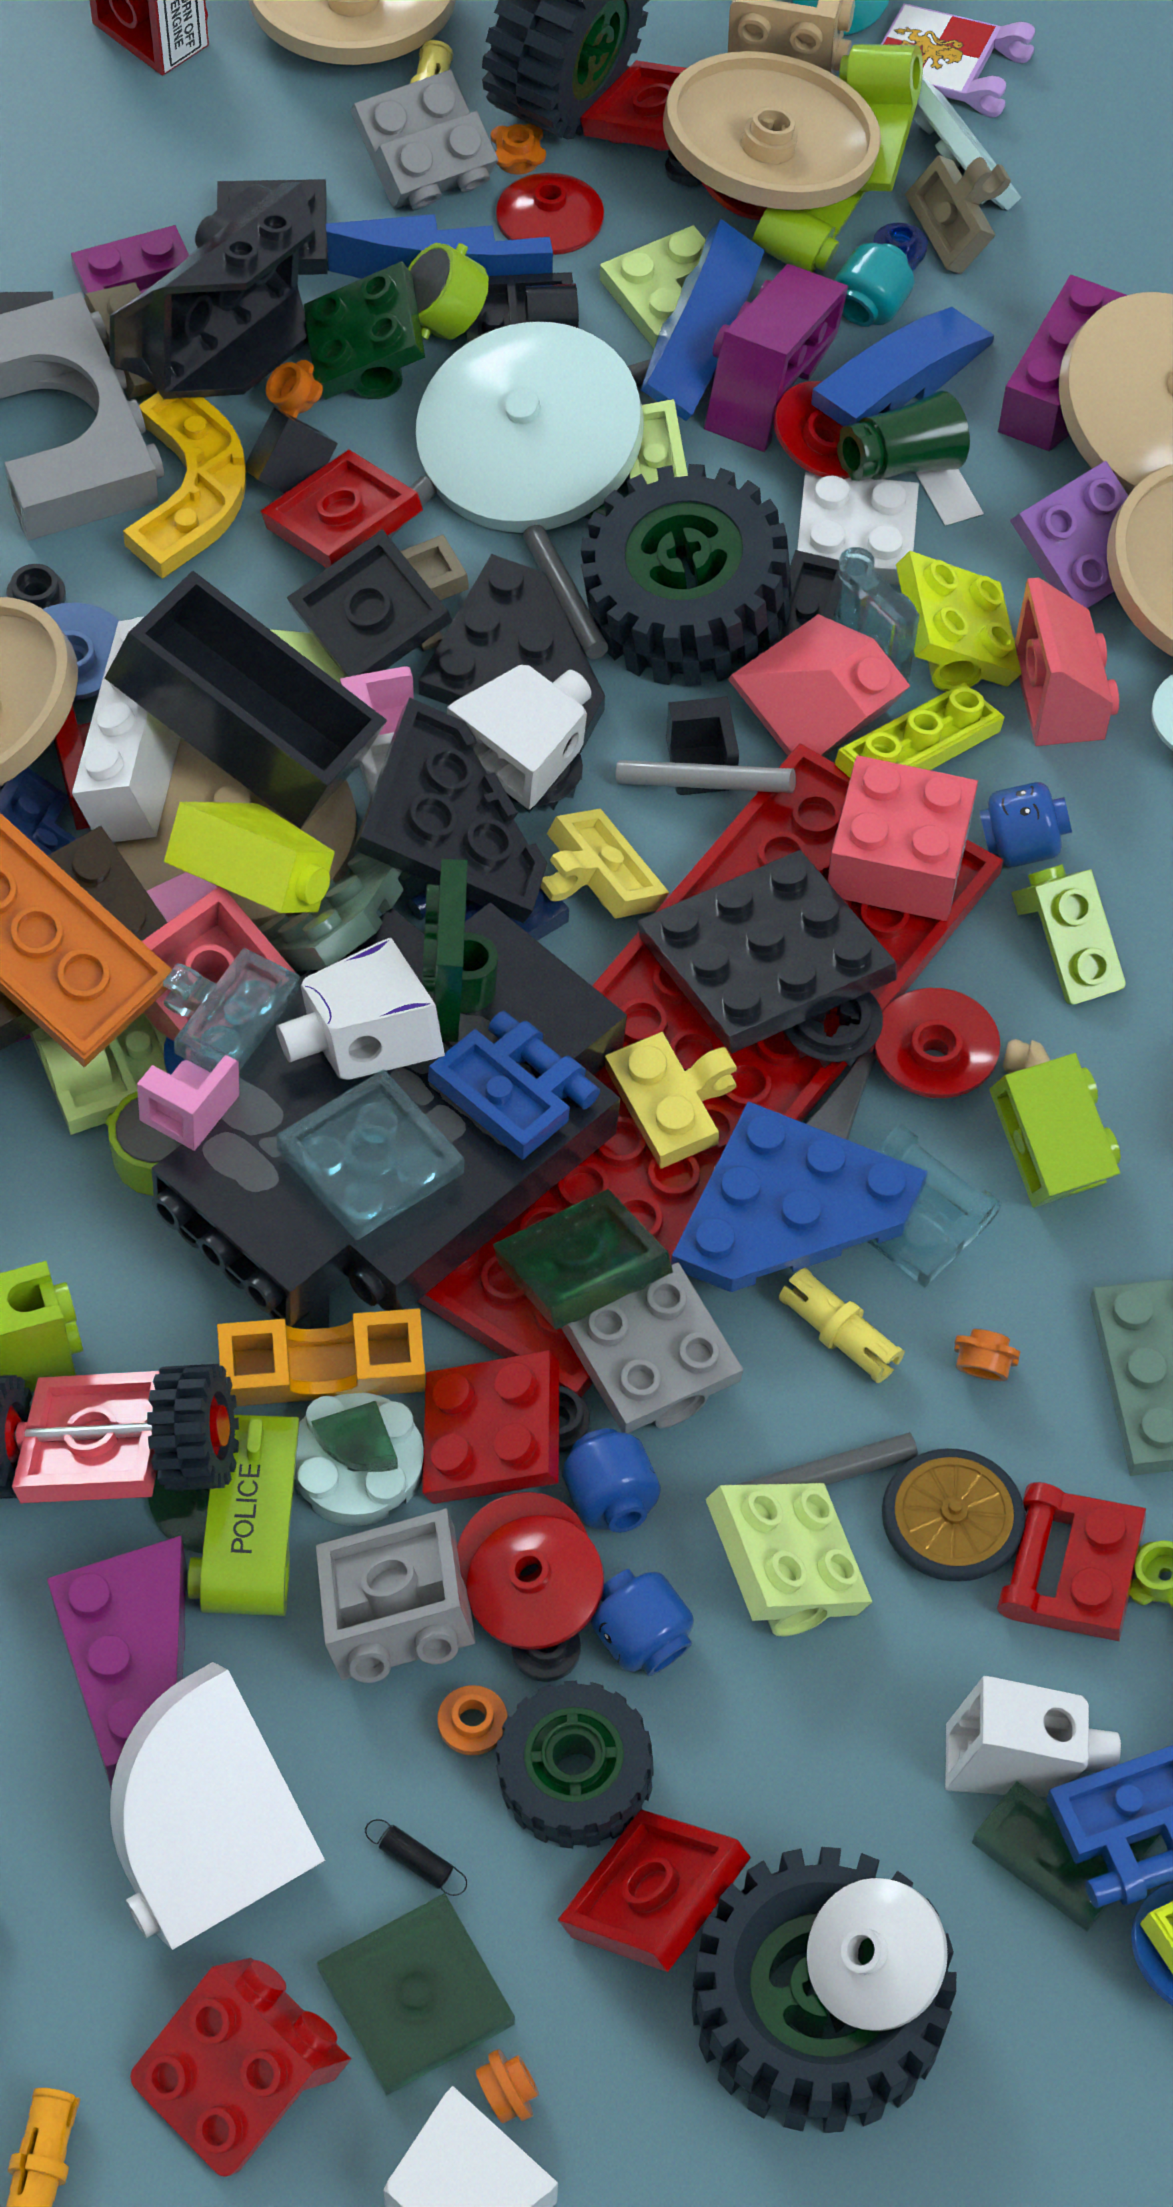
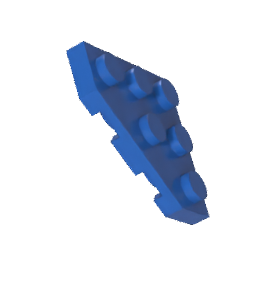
(791, 1201)

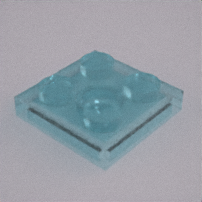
(370, 1154)

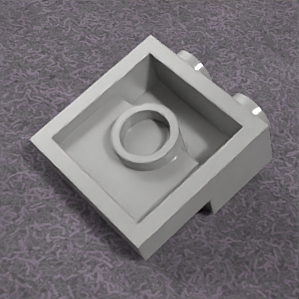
(424, 141)
(393, 1597)

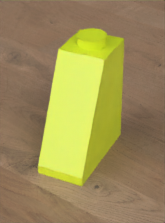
(251, 854)

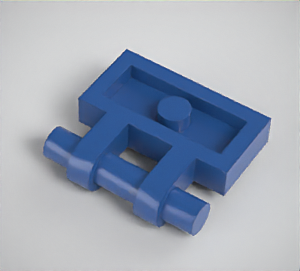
(502, 1094)
(1114, 1810)

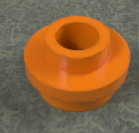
(471, 1739)
(507, 2086)

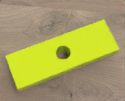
(929, 732)

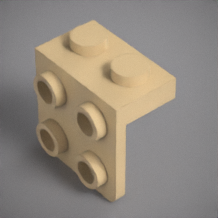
(793, 30)

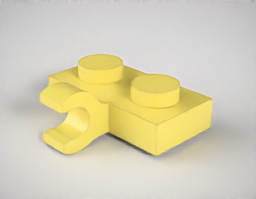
(600, 857)
(668, 1099)

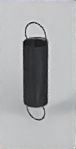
(415, 1856)

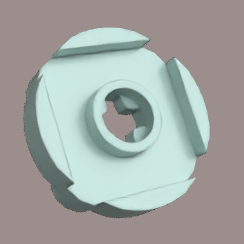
(358, 1496)

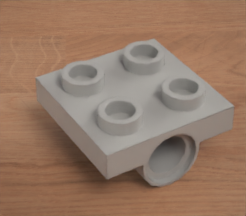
(655, 1353)

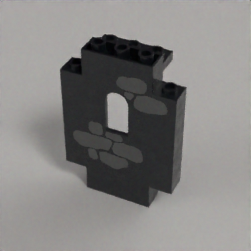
(277, 1236)

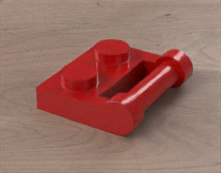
(1095, 1568)

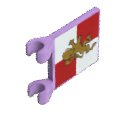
(957, 51)

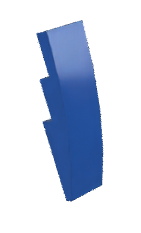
(376, 244)
(708, 300)
(901, 366)

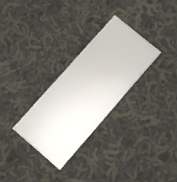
(950, 495)

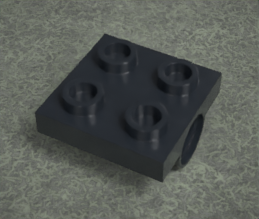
(527, 299)

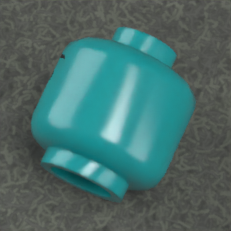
(877, 283)

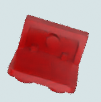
(235, 2062)

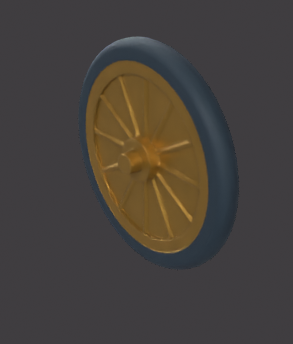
(953, 1514)

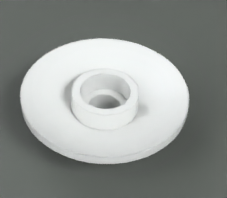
(906, 1959)

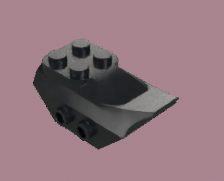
(228, 306)

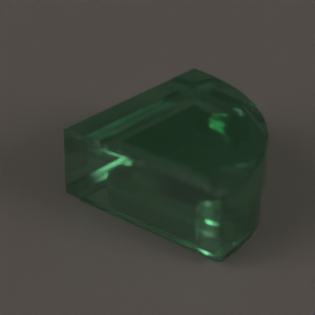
(357, 1438)

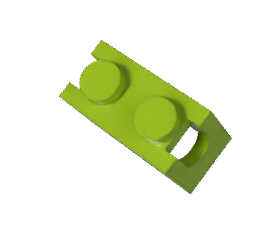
(1056, 1129)
(36, 1325)

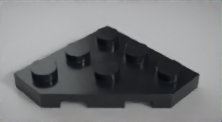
(504, 624)
(443, 805)

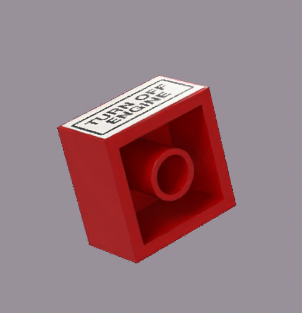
(155, 30)

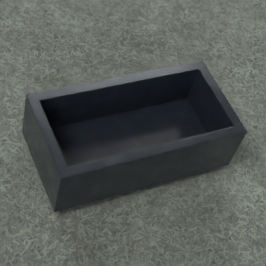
(245, 698)

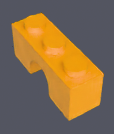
(288, 1364)

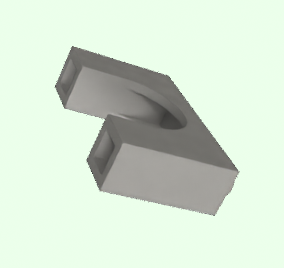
(109, 464)

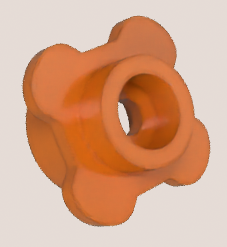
(518, 147)
(293, 387)
(985, 1355)

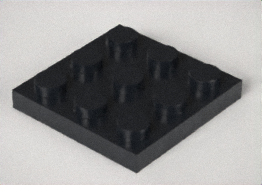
(766, 951)

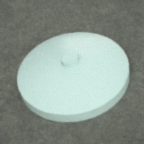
(529, 426)

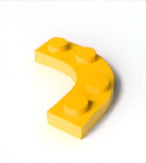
(210, 489)

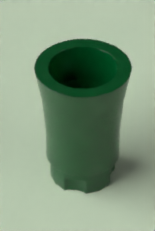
(906, 440)

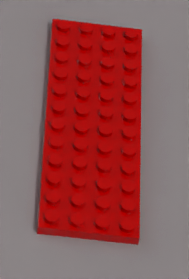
(769, 1073)

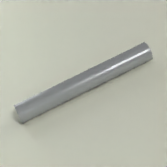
(706, 776)

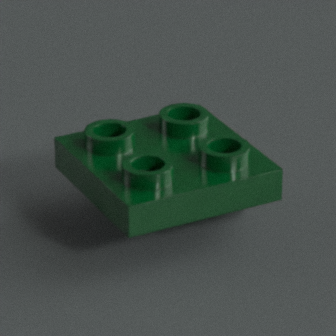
(365, 334)
(452, 950)

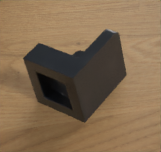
(288, 452)
(701, 734)

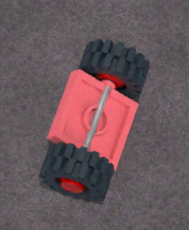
(114, 1432)

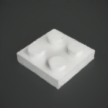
(859, 514)

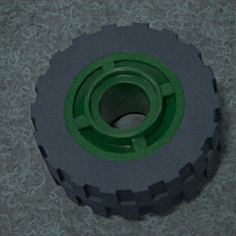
(564, 1723)

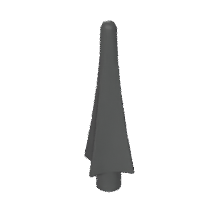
(840, 1109)

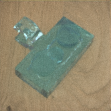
(228, 1014)

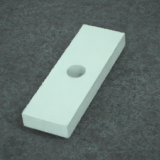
(957, 140)

